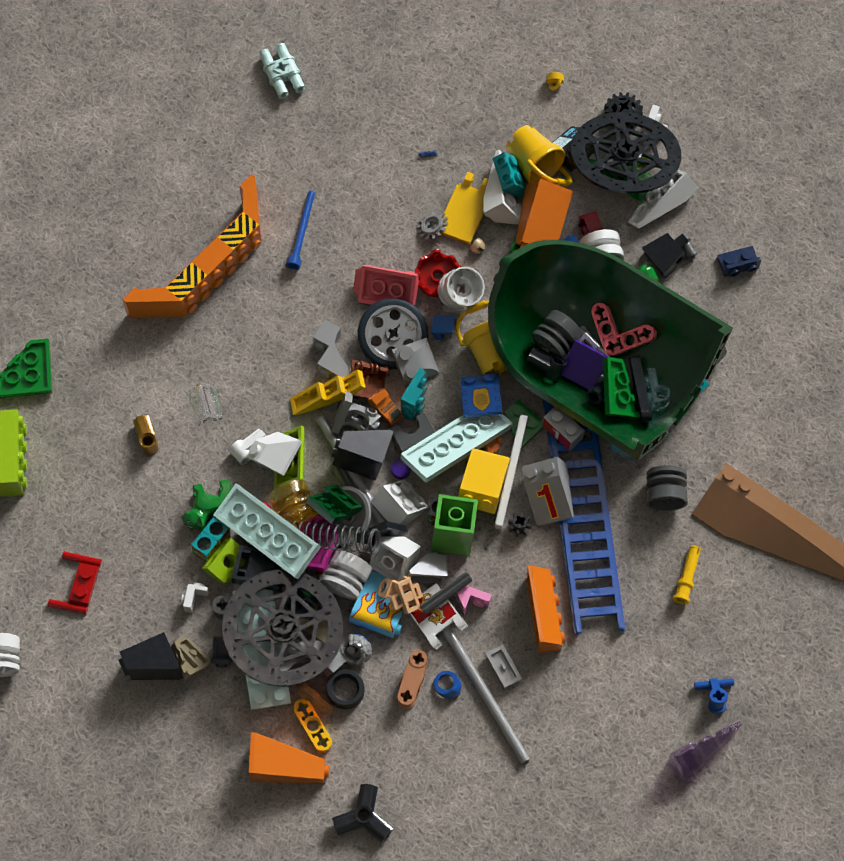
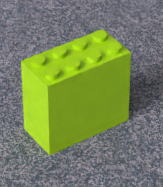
(12, 453)

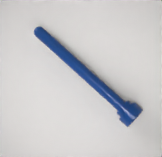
(294, 260)

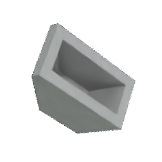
(429, 570)

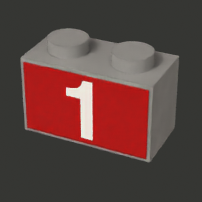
(563, 428)

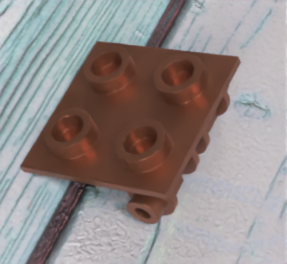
(373, 377)

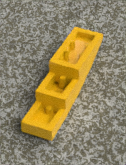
(327, 393)

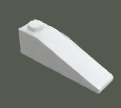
(664, 199)
(499, 204)

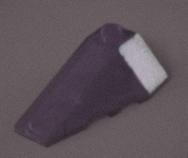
(693, 757)

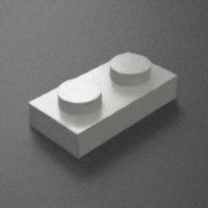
(503, 667)

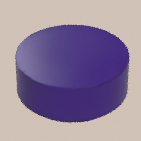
(400, 469)

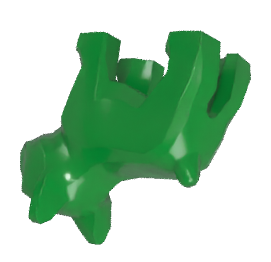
(205, 505)

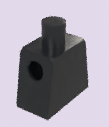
(666, 253)

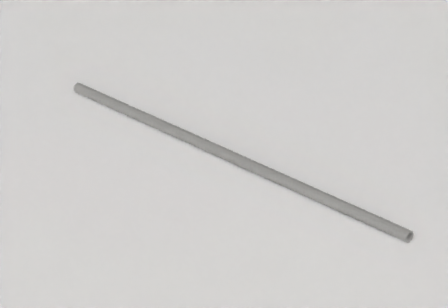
(448, 632)

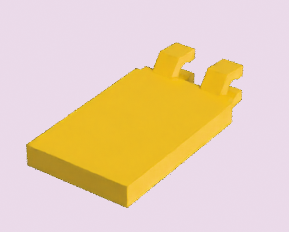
(465, 210)

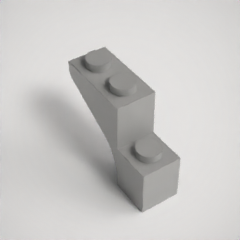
(331, 362)

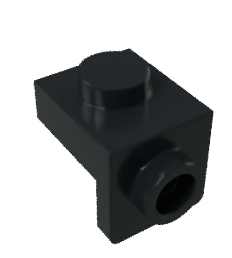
(220, 656)

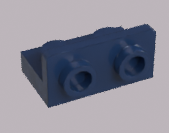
(738, 261)

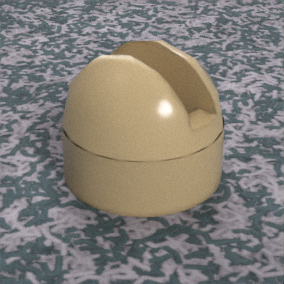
(477, 244)

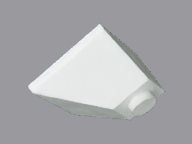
(274, 452)
(395, 557)

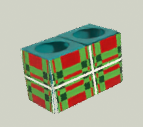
(204, 554)

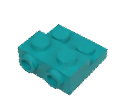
(509, 175)
(413, 399)

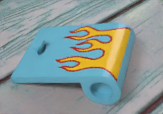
(373, 611)

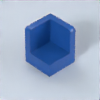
(443, 325)

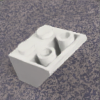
(399, 502)

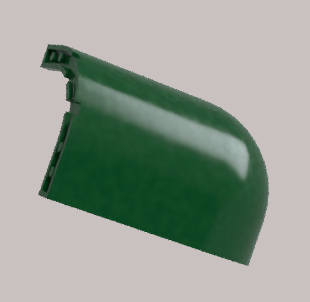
(574, 279)

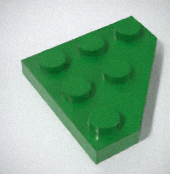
(28, 371)

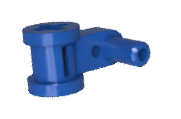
(718, 696)

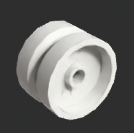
(605, 240)

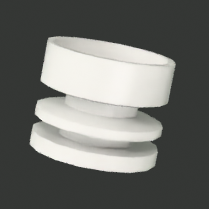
(470, 290)
(346, 575)
(8, 649)

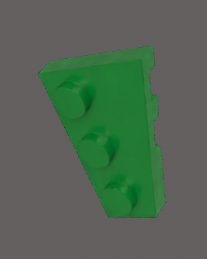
(617, 395)

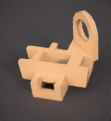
(395, 589)

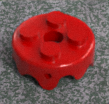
(429, 265)

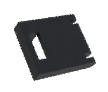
(257, 564)

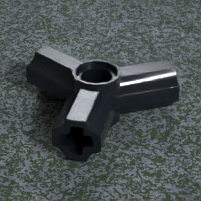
(366, 803)

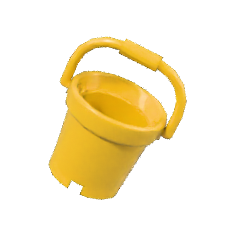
(537, 156)
(480, 342)

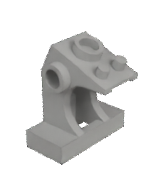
(344, 416)

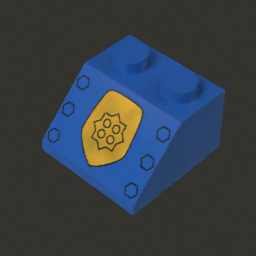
(481, 395)

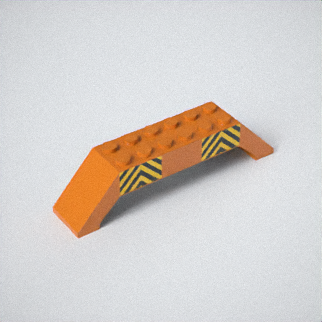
(207, 269)

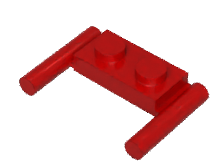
(83, 584)

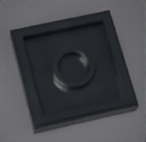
(386, 529)

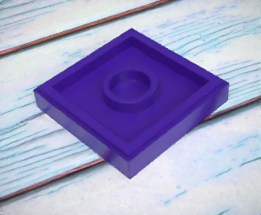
(583, 365)

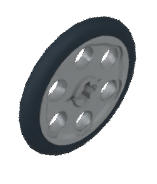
(381, 310)

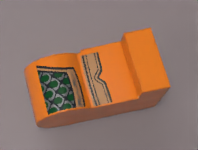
(385, 407)

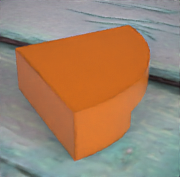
(493, 446)

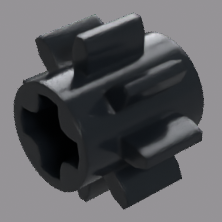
(518, 529)

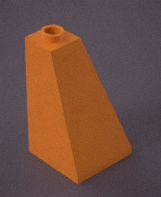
(283, 763)

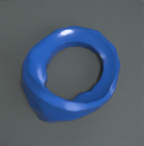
(452, 693)

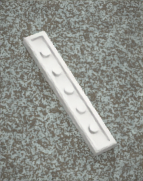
(511, 472)

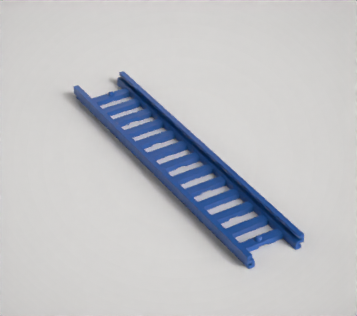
(567, 538)

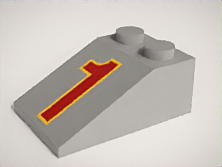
(548, 491)

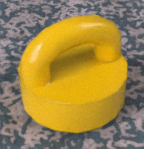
(554, 78)

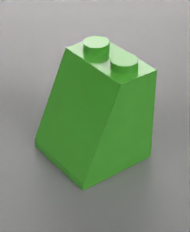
(454, 525)

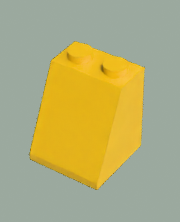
(484, 479)

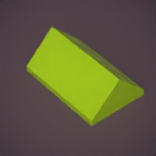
(297, 466)

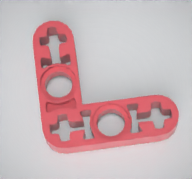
(613, 336)

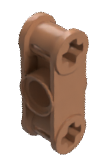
(412, 679)

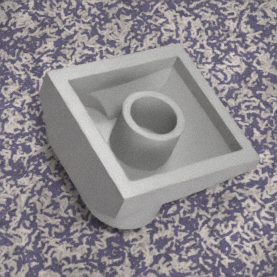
(412, 357)

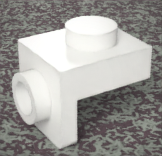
(189, 598)

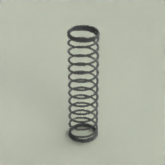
(369, 542)

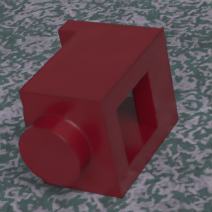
(589, 223)

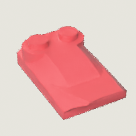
(377, 284)

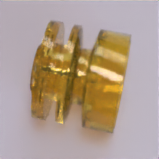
(291, 503)

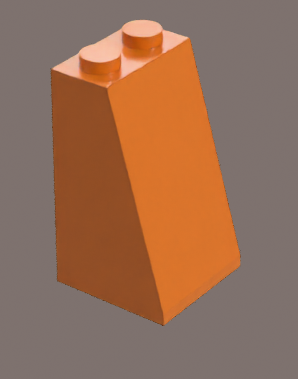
(542, 212)

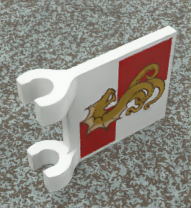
(437, 619)

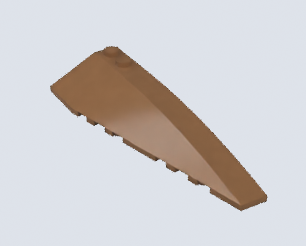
(760, 519)

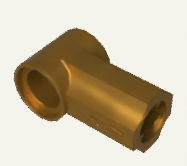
(146, 434)

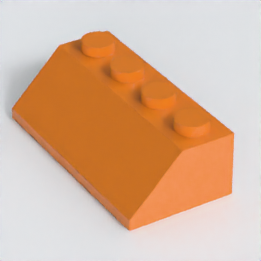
(544, 610)

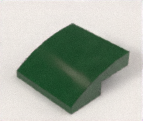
(334, 504)

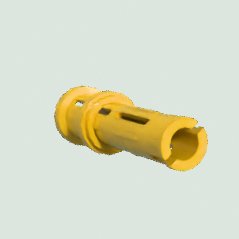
(685, 583)

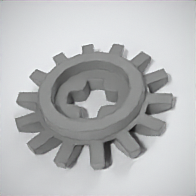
(426, 223)

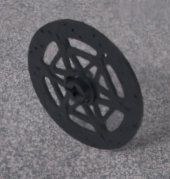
(626, 153)
(277, 634)

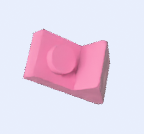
(469, 594)

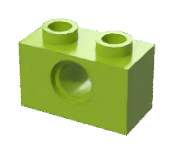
(215, 567)

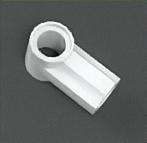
(241, 448)

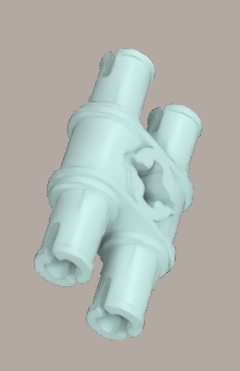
(282, 70)

